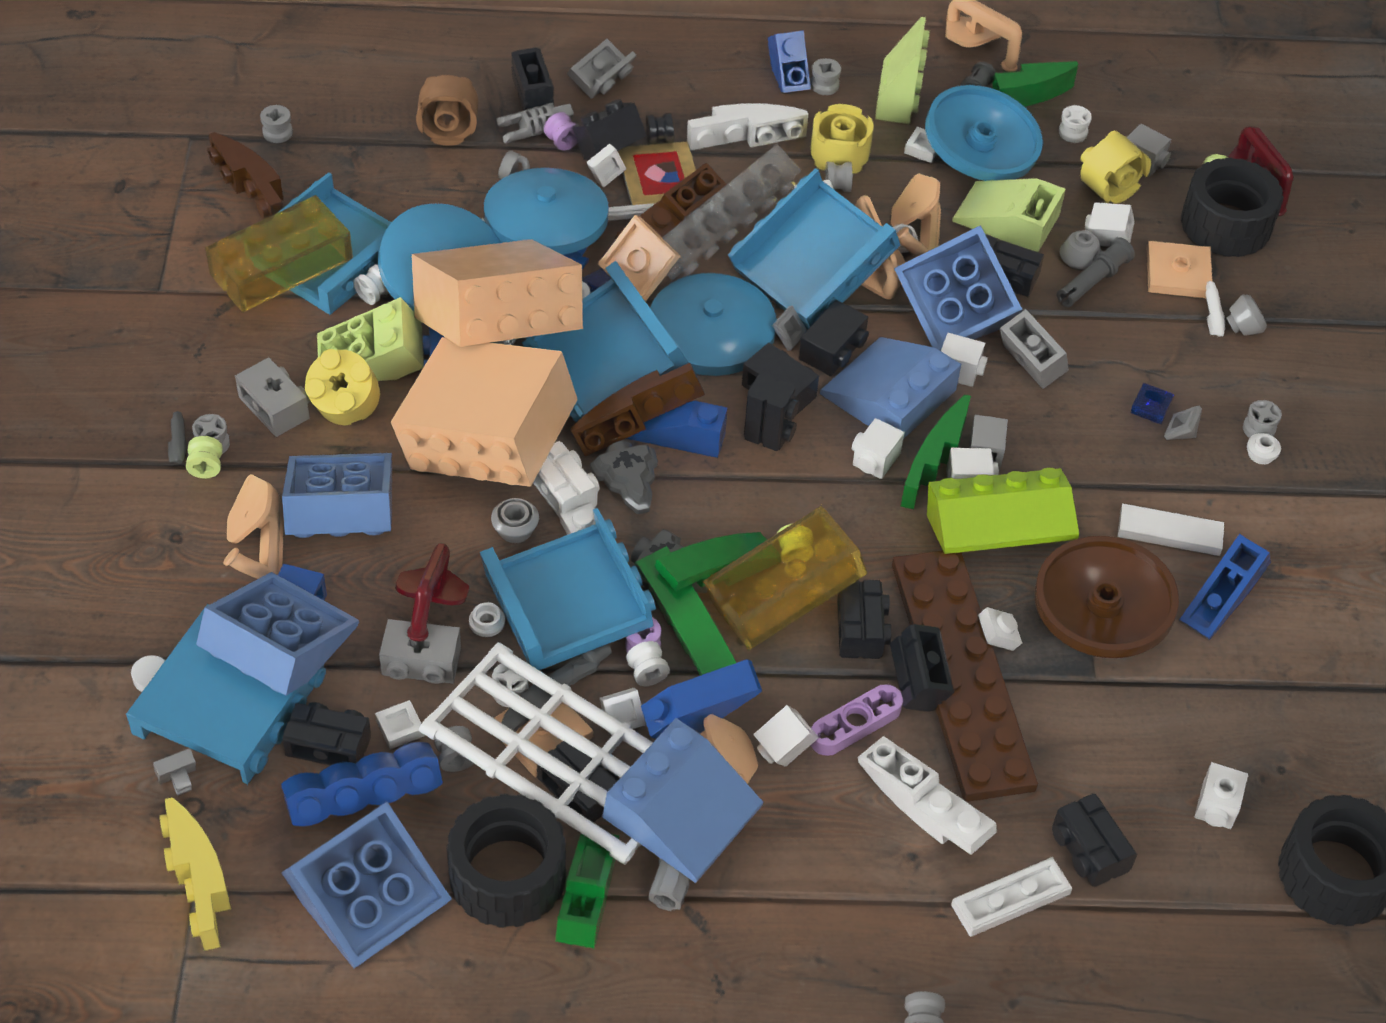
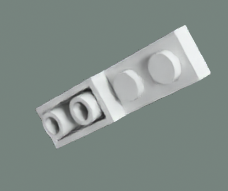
(752, 122)
(921, 797)

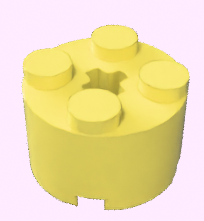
(841, 137)
(1114, 168)
(337, 403)

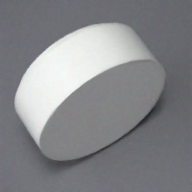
(144, 670)

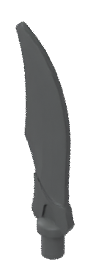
(571, 673)

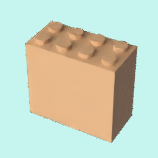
(497, 292)
(485, 411)

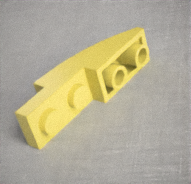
(197, 868)

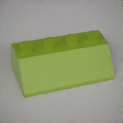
(1002, 510)

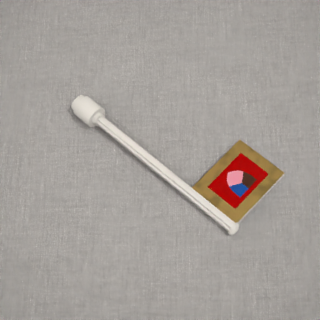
(650, 174)

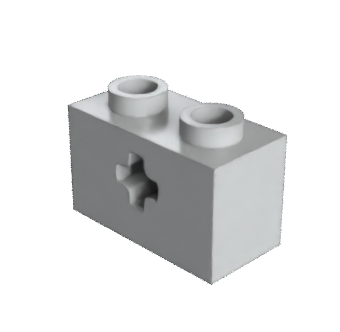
(1034, 349)
(273, 396)
(426, 660)

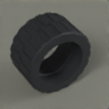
(1236, 184)
(500, 820)
(1317, 887)

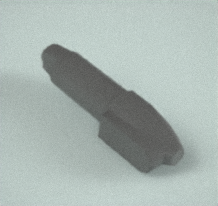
(178, 445)

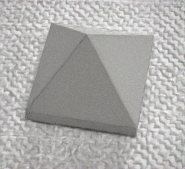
(789, 328)
(1184, 424)

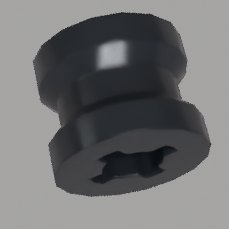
(659, 128)

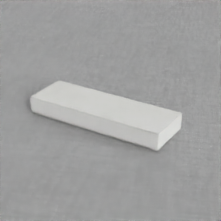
(1171, 529)
(1011, 896)

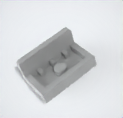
(600, 68)

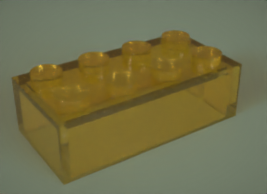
(279, 253)
(785, 577)

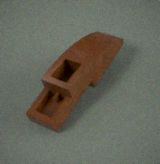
(247, 173)
(682, 200)
(634, 404)

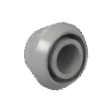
(1080, 249)
(1246, 316)
(515, 519)

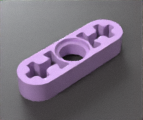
(861, 705)

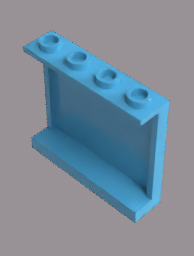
(366, 232)
(812, 249)
(616, 345)
(570, 594)
(215, 707)

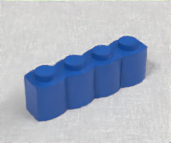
(351, 786)

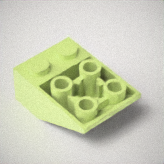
(901, 76)
(1013, 210)
(384, 337)

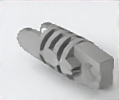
(531, 121)

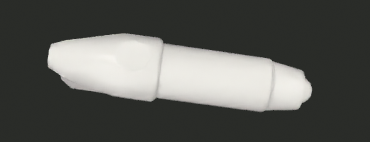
(1216, 318)

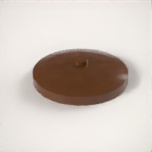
(1106, 596)

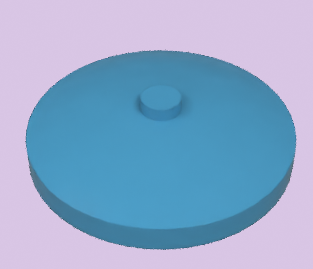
(983, 133)
(548, 207)
(426, 230)
(715, 321)

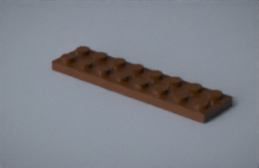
(979, 716)

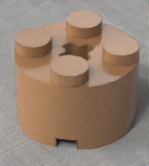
(447, 109)

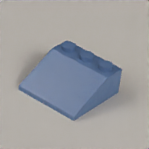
(959, 289)
(894, 383)
(338, 494)
(274, 632)
(682, 801)
(367, 885)

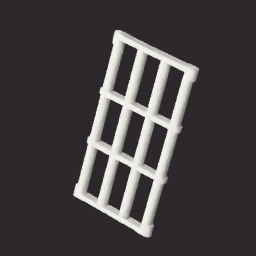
(519, 742)

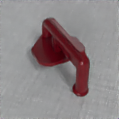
(1266, 155)
(430, 585)

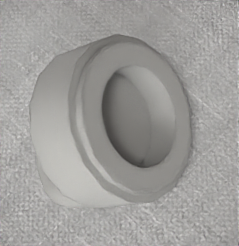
(510, 164)

